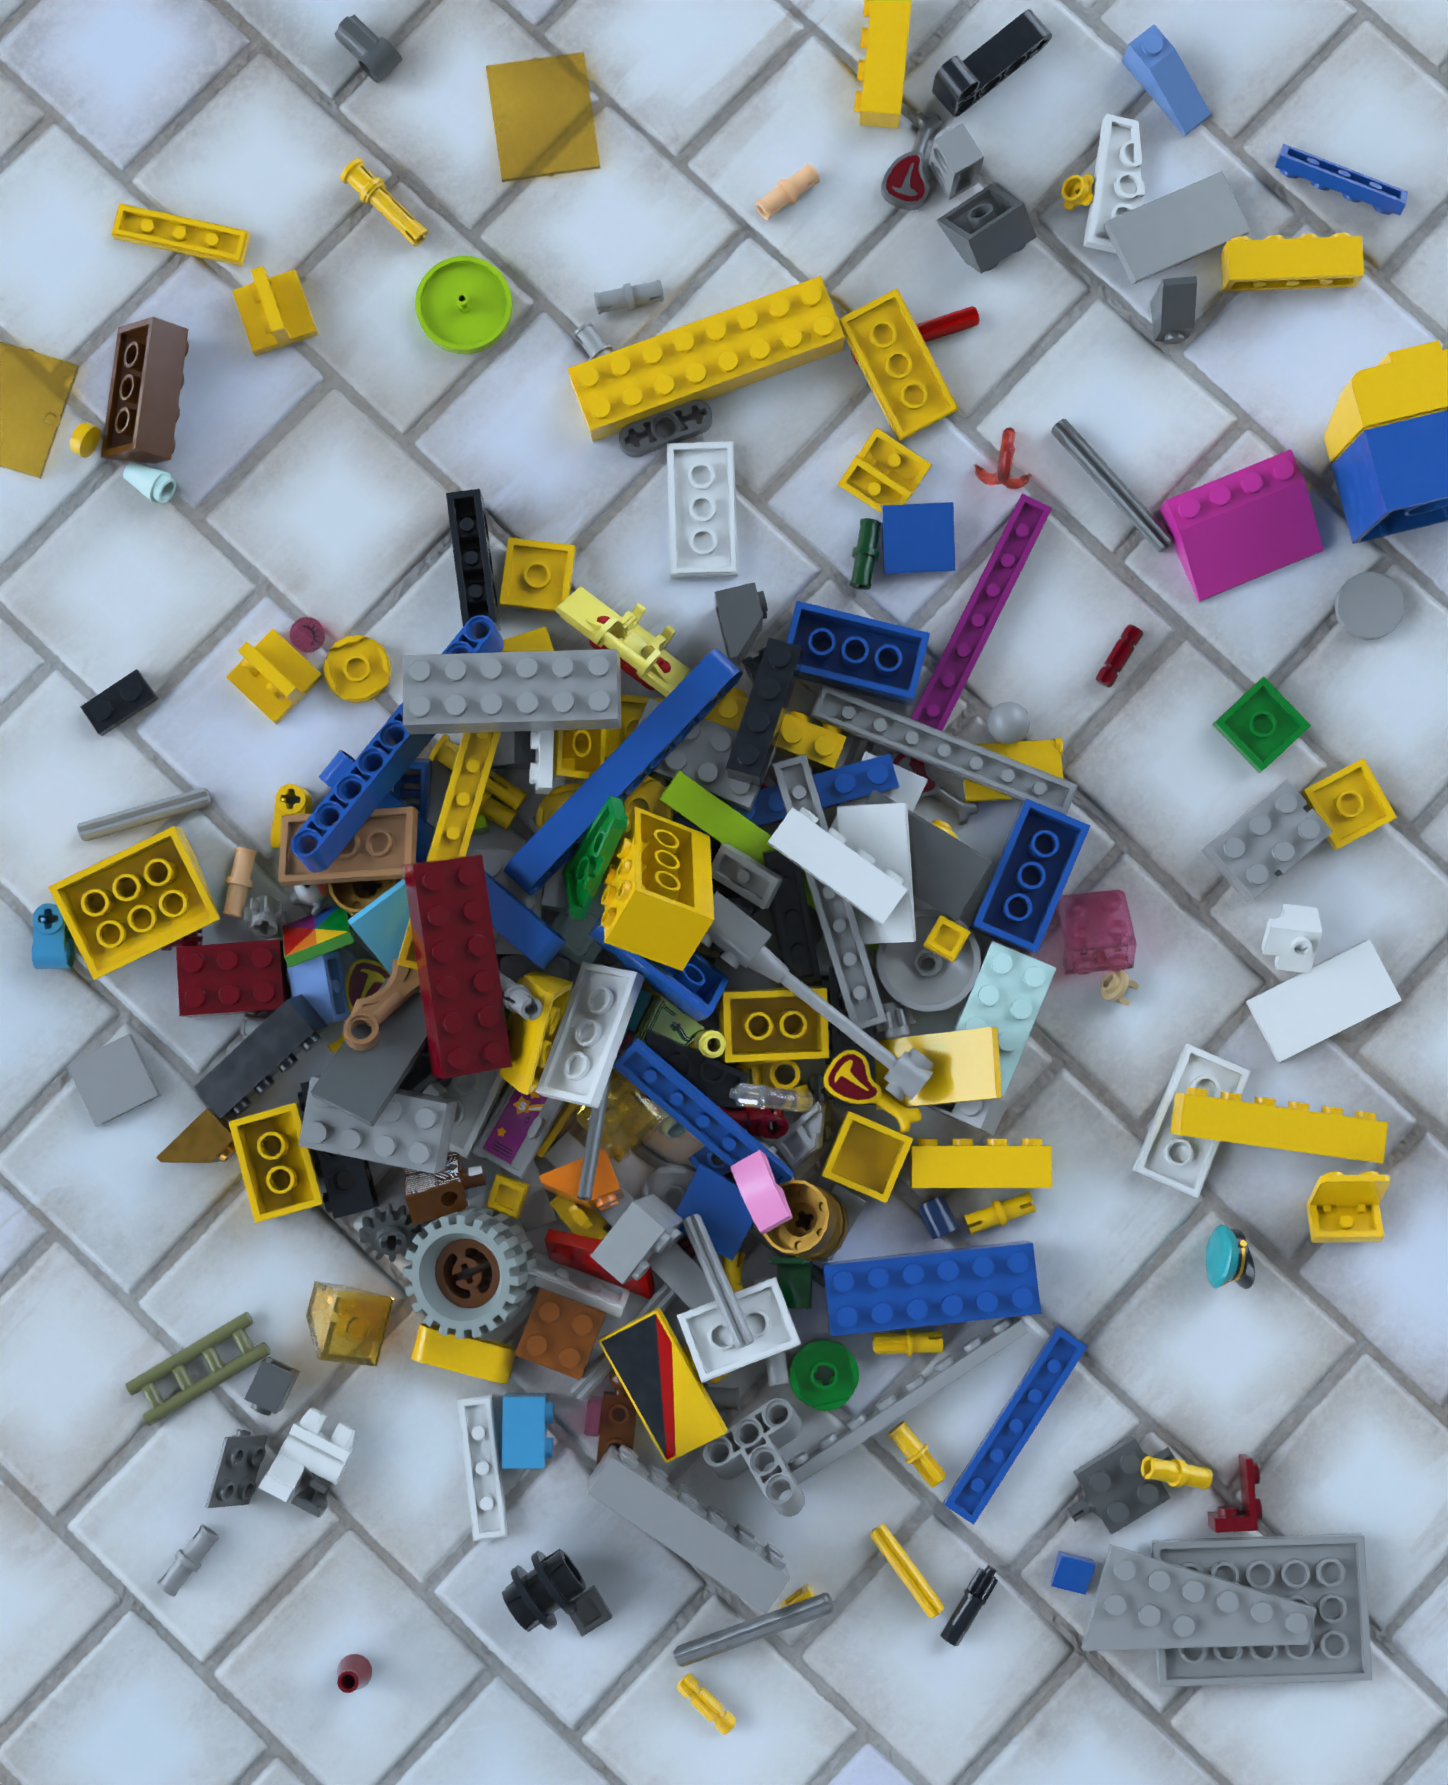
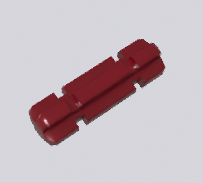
(1119, 655)

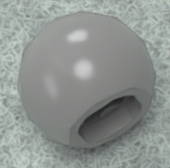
(1008, 723)

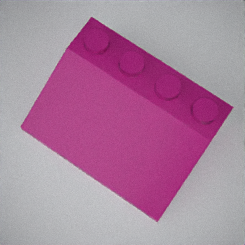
(1243, 525)

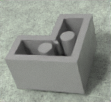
(640, 1231)

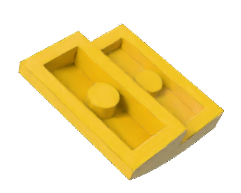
(884, 472)

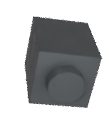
(271, 1386)

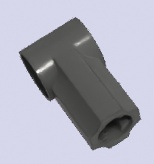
(374, 55)

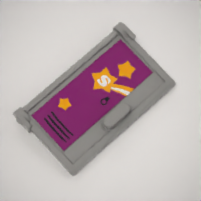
(512, 1129)

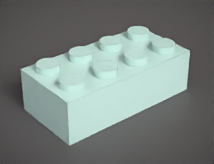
(1008, 998)

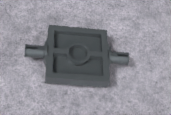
(1116, 1487)

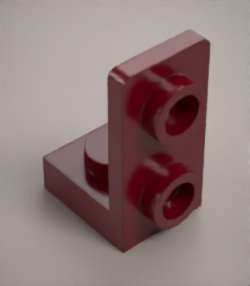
(1228, 1516)

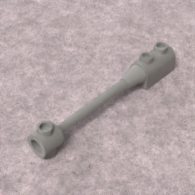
(745, 944)

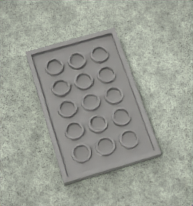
(1309, 1569)

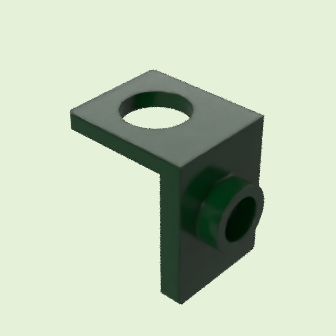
(795, 1281)

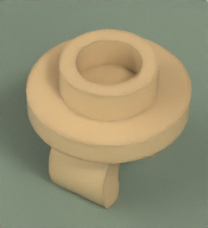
(1114, 986)

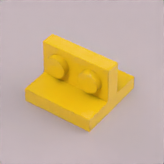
(274, 310)
(273, 675)

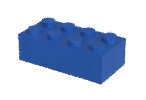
(858, 652)
(1029, 877)

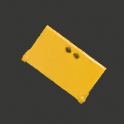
(1037, 753)

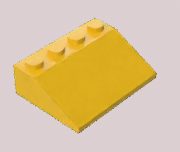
(135, 902)

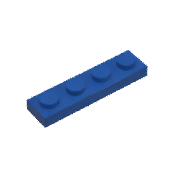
(1352, 184)

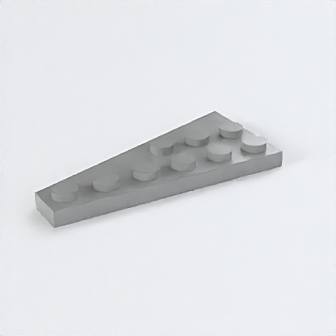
(1170, 1606)

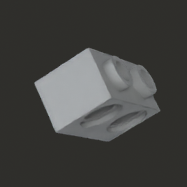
(955, 160)

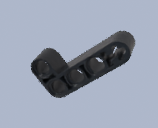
(965, 82)

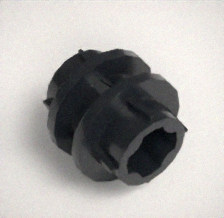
(542, 1591)

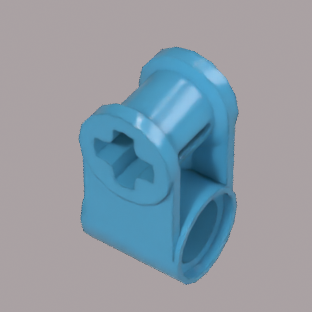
(52, 942)

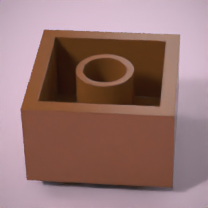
(560, 1333)

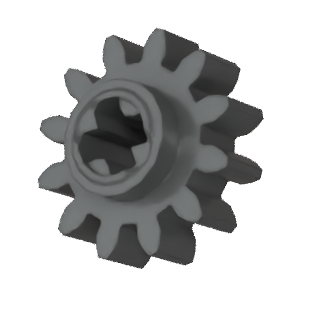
(388, 1232)

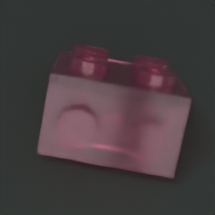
(1096, 932)

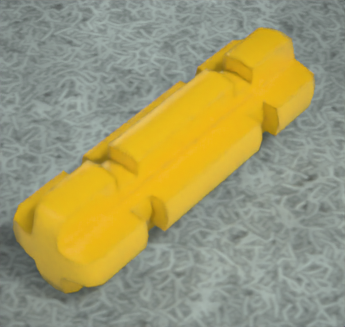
(706, 1704)

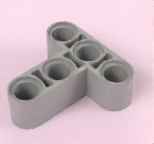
(760, 1453)

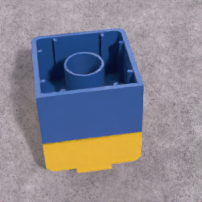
(1393, 444)

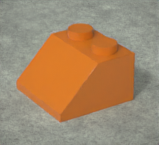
(566, 1179)

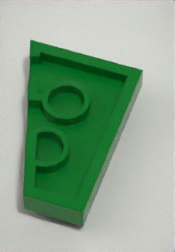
(592, 857)

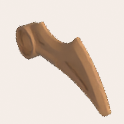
(379, 1006)

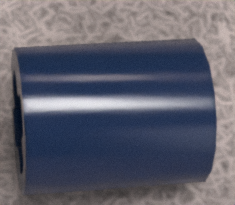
(937, 1216)

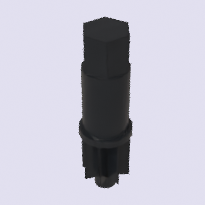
(973, 1599)

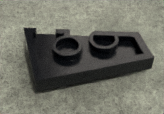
(708, 1075)

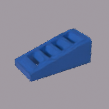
(425, 766)

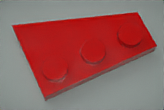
(576, 1253)

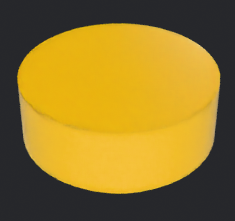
(85, 439)

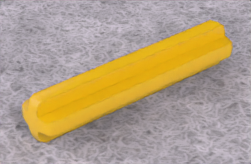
(907, 1571)

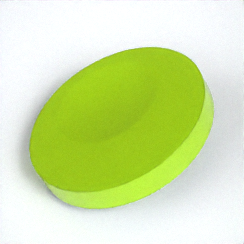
(464, 304)

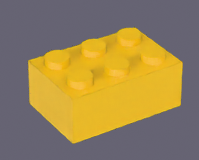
(771, 1026)

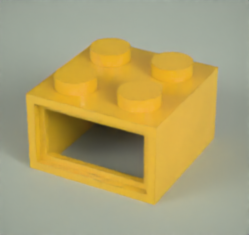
(866, 1156)

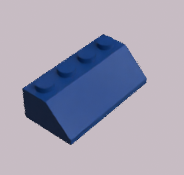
(691, 990)

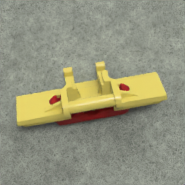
(639, 651)

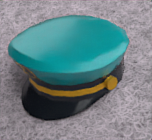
(1229, 1258)

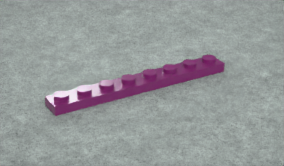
(981, 613)

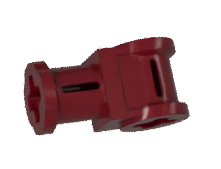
(758, 1121)

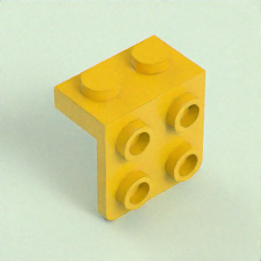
(1347, 1207)

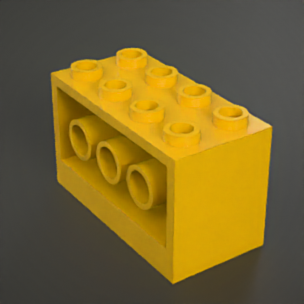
(658, 890)

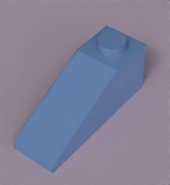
(1166, 79)

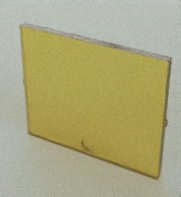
(542, 117)
(31, 406)

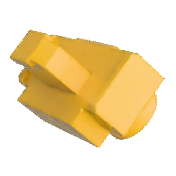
(580, 1219)

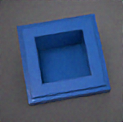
(1072, 1572)

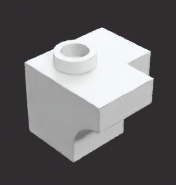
(1293, 938)

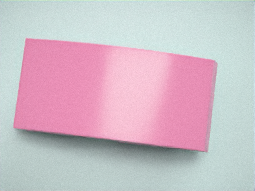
(760, 1192)

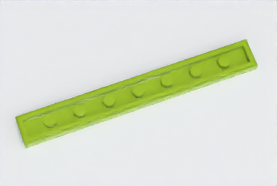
(722, 822)

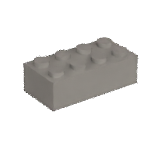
(408, 1134)

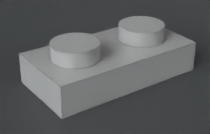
(745, 876)

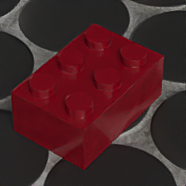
(231, 978)

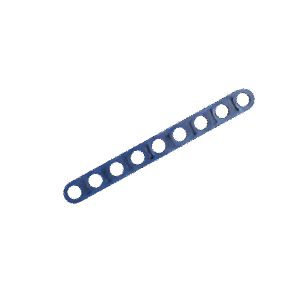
(624, 769)
(364, 779)
(508, 914)

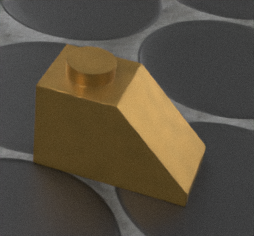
(201, 1142)

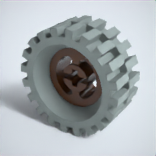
(470, 1303)

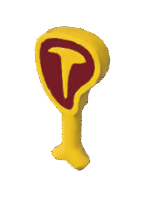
(362, 980)
(851, 1081)

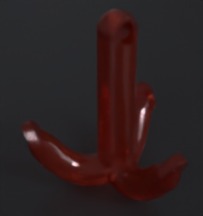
(1005, 460)

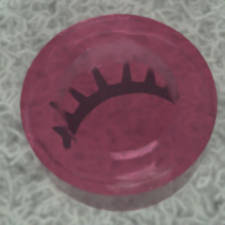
(307, 634)

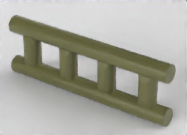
(176, 1363)

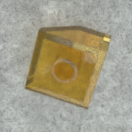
(347, 1323)

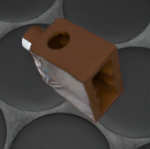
(441, 1193)

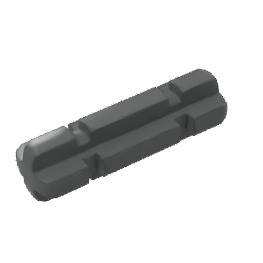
(816, 1084)

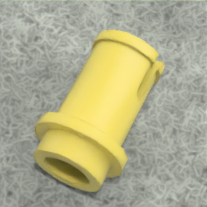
(717, 1044)

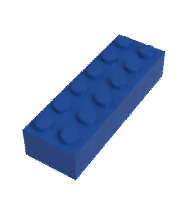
(931, 1288)

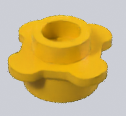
(1077, 191)

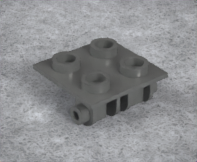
(237, 1470)

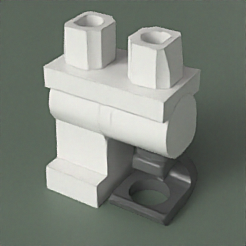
(311, 1451)

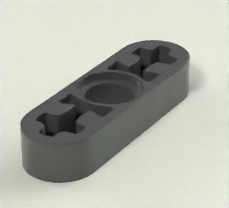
(639, 428)

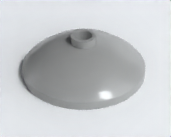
(923, 989)

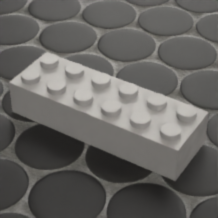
(512, 691)
(688, 1527)

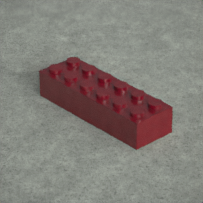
(457, 966)

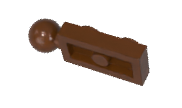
(617, 1419)

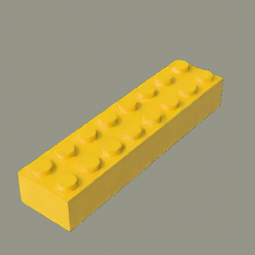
(707, 357)

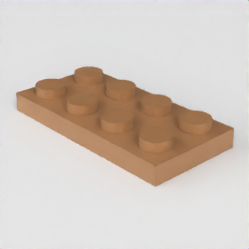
(373, 853)

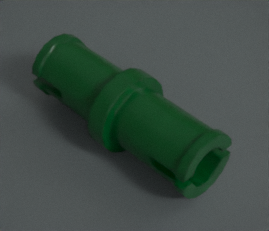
(865, 554)

